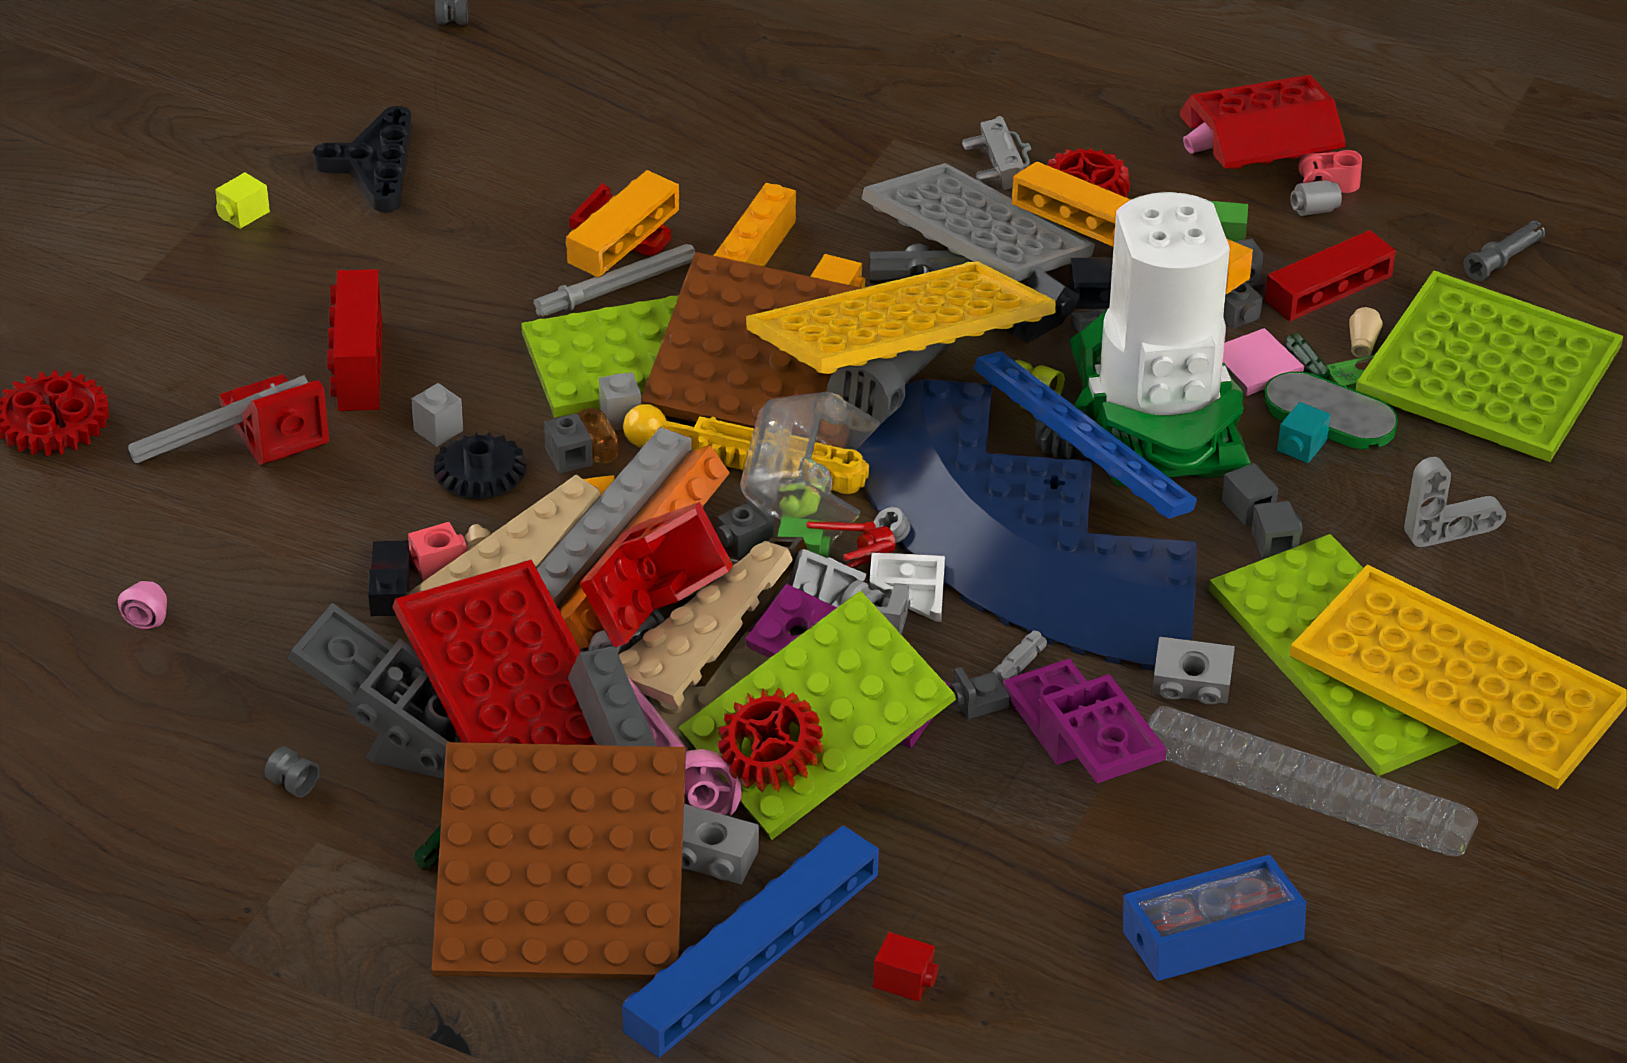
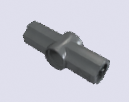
(913, 261)

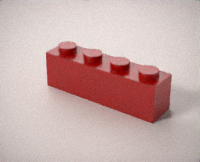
(1329, 275)

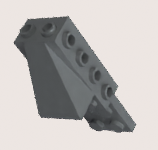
(384, 690)

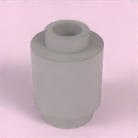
(1316, 197)

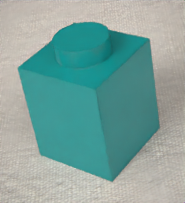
(1303, 432)

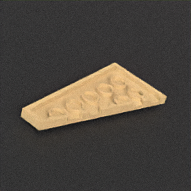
(523, 538)
(699, 631)

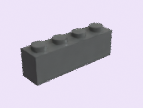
(608, 700)

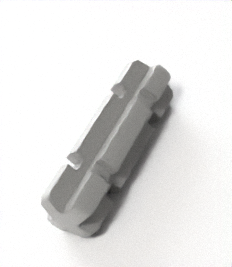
(1020, 656)

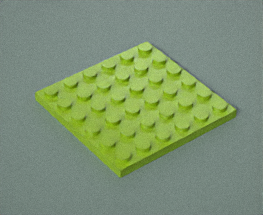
(1490, 365)

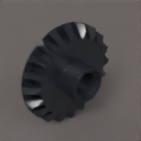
(479, 466)

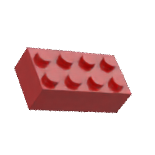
(355, 340)

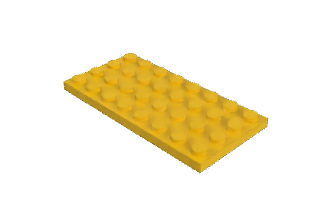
(900, 316)
(1461, 675)

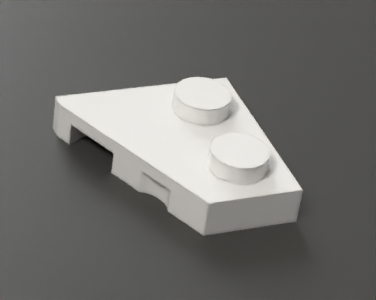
(920, 572)

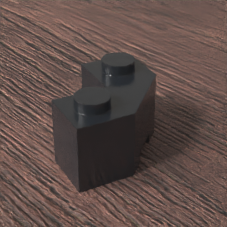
(1064, 306)

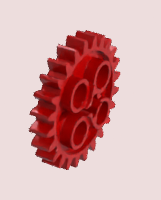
(71, 401)

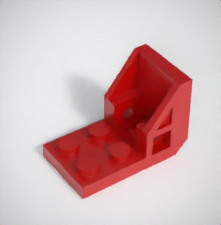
(281, 421)
(653, 568)

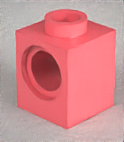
(434, 548)

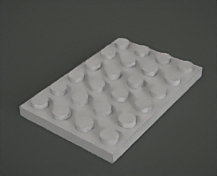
(976, 221)

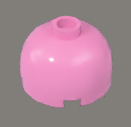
(705, 787)

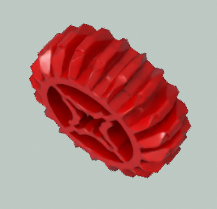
(1094, 168)
(773, 754)

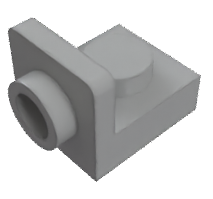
(896, 606)

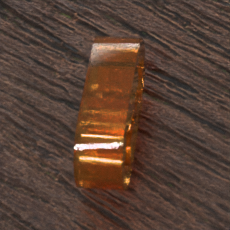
(601, 432)

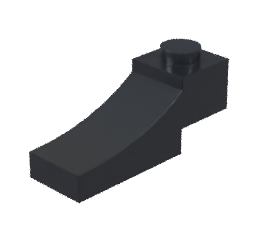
(388, 576)

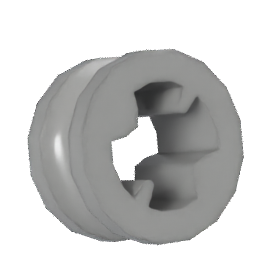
(888, 516)

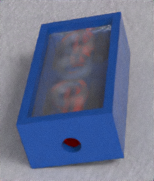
(1213, 917)

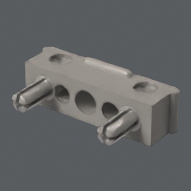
(1001, 152)

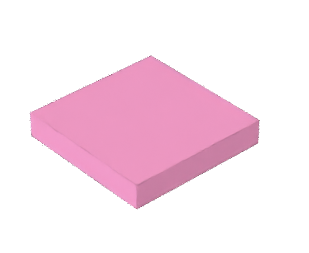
(1256, 360)

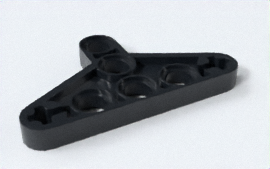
(376, 147)

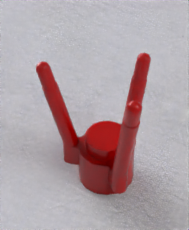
(871, 541)

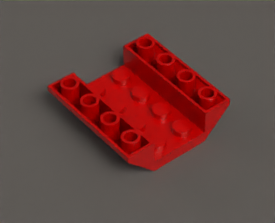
(1267, 121)

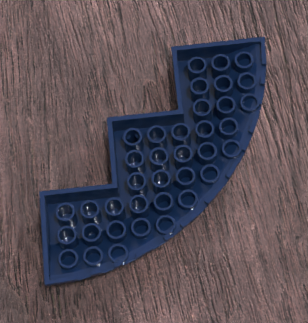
(1020, 531)

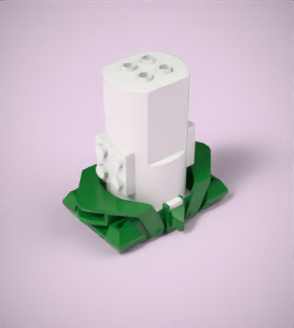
(1158, 350)

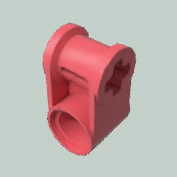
(1338, 167)

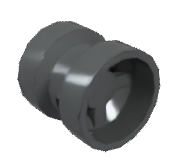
(458, 13)
(289, 769)

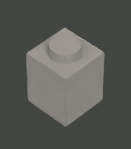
(617, 397)
(437, 414)

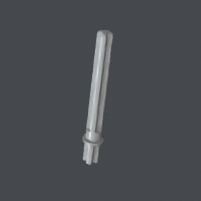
(578, 293)
(202, 425)

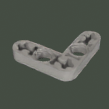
(1477, 515)

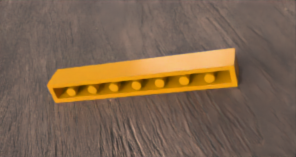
(1093, 211)

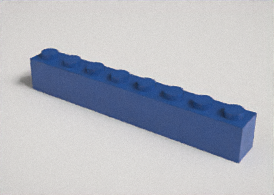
(749, 941)

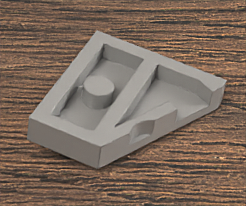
(822, 577)

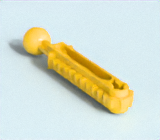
(733, 443)

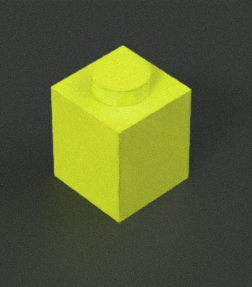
(242, 200)

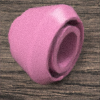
(143, 605)

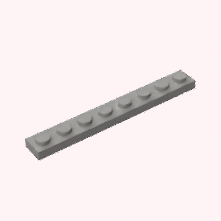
(612, 512)

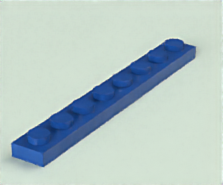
(1085, 435)

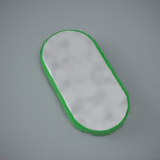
(1355, 416)

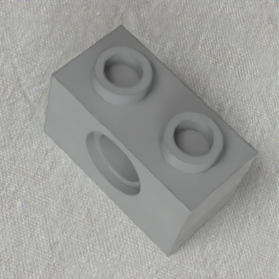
(1181, 656)
(718, 844)

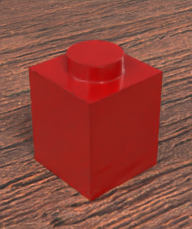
(905, 967)

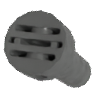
(881, 382)

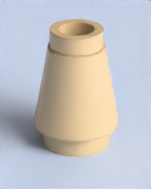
(1364, 331)

